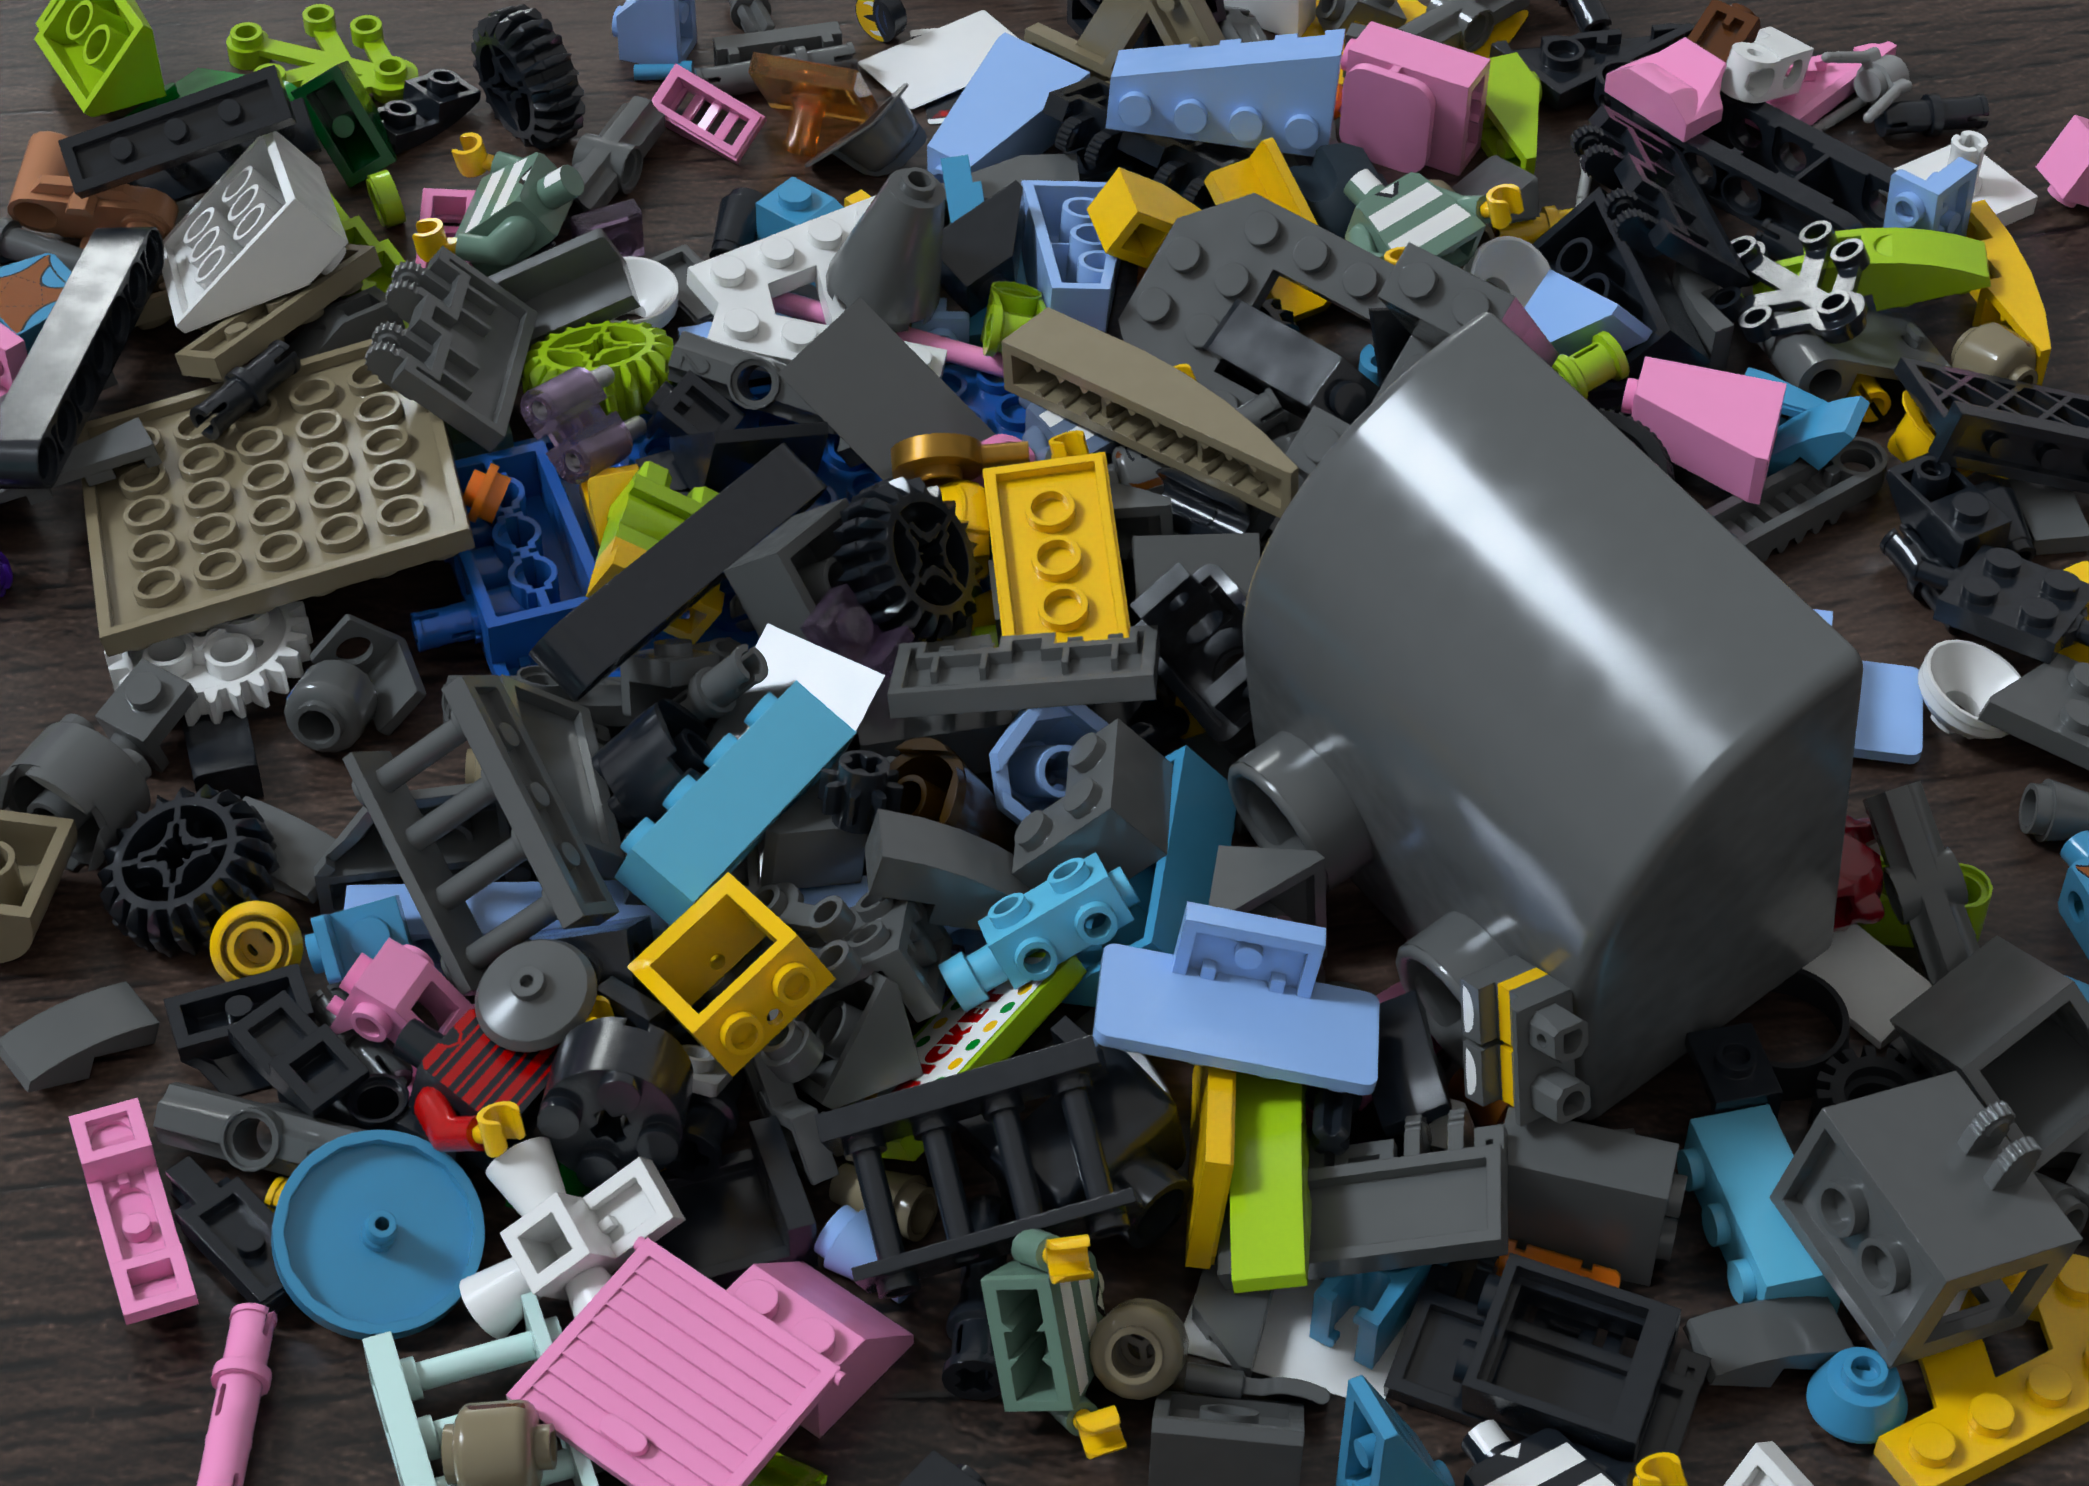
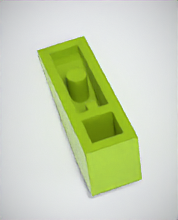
(1512, 111)

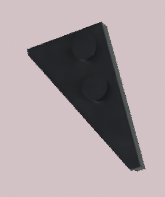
(1570, 63)

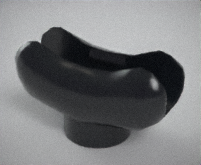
(1201, 507)

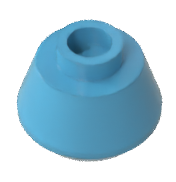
(1857, 1396)

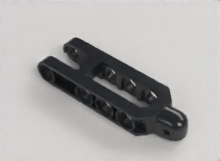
(1832, 186)

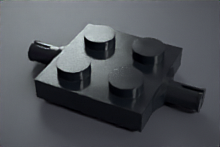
(2011, 602)

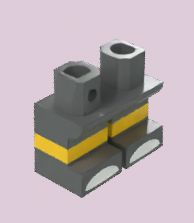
(1522, 1042)

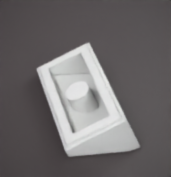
(1870, 982)

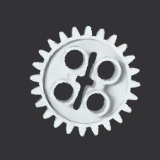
(231, 660)

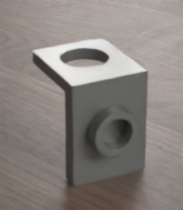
(386, 664)

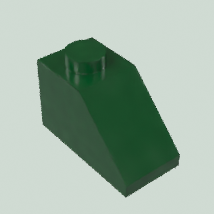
(347, 123)

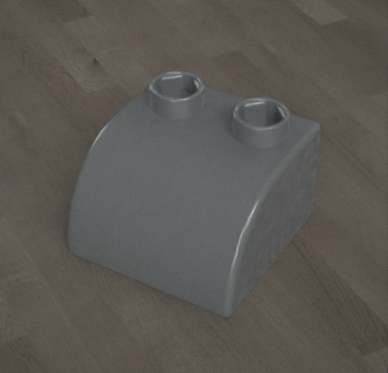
(1546, 712)

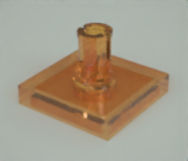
(811, 94)

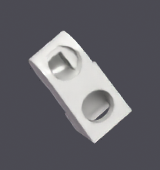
(1758, 69)

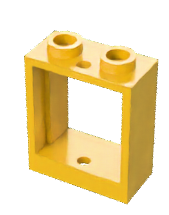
(710, 943)

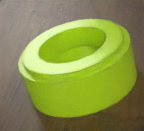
(385, 199)

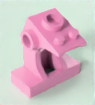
(388, 988)

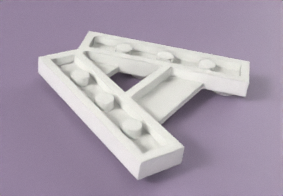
(743, 281)

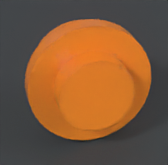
(485, 493)

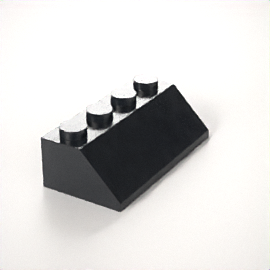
(1591, 254)

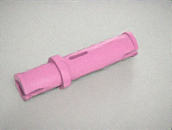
(239, 1384)

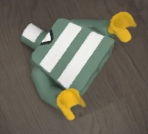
(511, 212)
(1425, 216)
(1041, 1333)

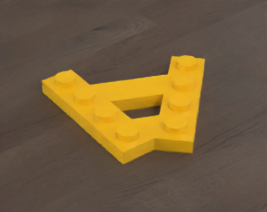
(1992, 1419)

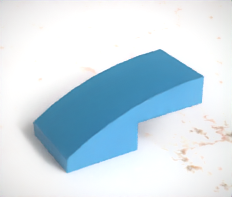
(1817, 433)

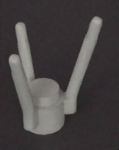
(1877, 83)

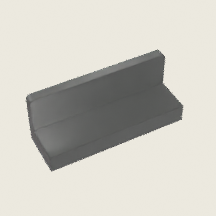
(572, 284)

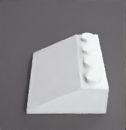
(252, 236)

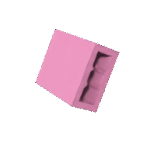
(1412, 100)

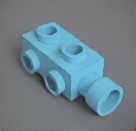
(1045, 919)

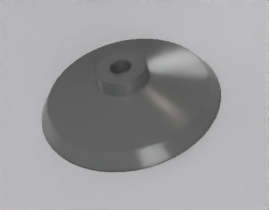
(535, 995)

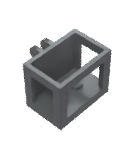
(1920, 1201)

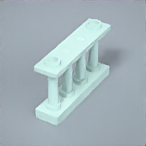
(402, 1381)

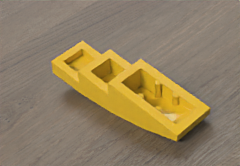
(2013, 291)

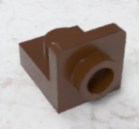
(1724, 26)

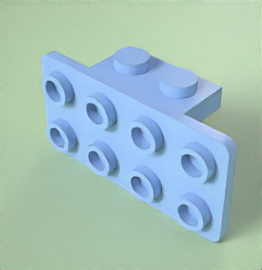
(1240, 1002)

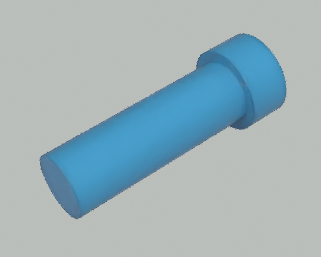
(658, 71)

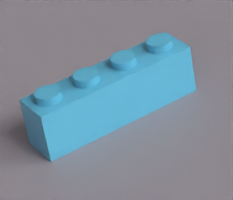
(728, 810)

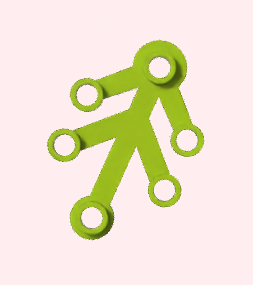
(382, 76)

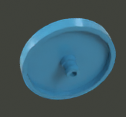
(377, 1234)

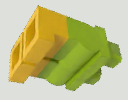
(638, 521)

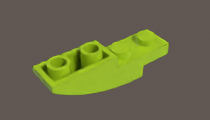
(1908, 265)

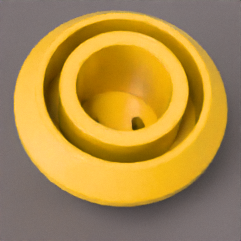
(245, 926)

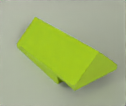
(101, 53)

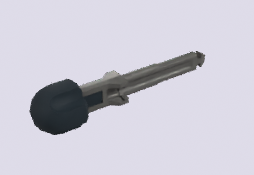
(1328, 172)

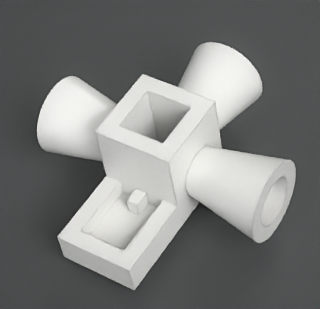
(563, 1241)

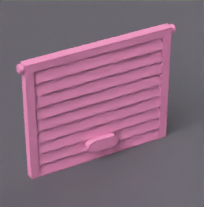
(675, 1378)

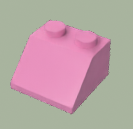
(830, 1323)

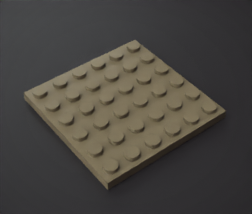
(283, 507)

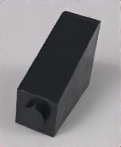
(1290, 364)

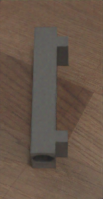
(741, 46)

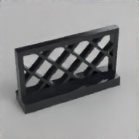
(2002, 424)

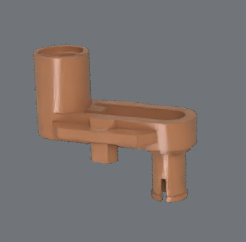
(48, 204)

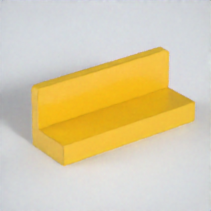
(1271, 178)

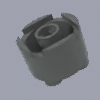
(79, 777)

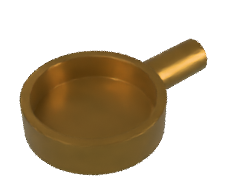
(951, 457)

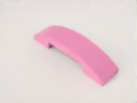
(132, 1211)

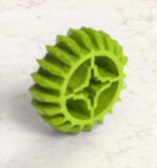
(633, 351)

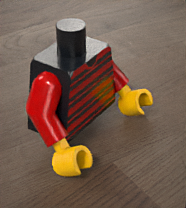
(472, 1090)

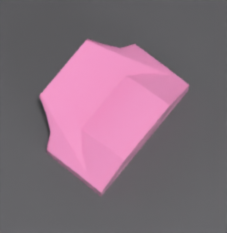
(1672, 88)

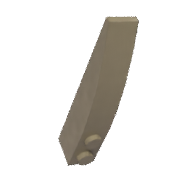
(1145, 407)

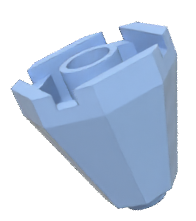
(1033, 754)

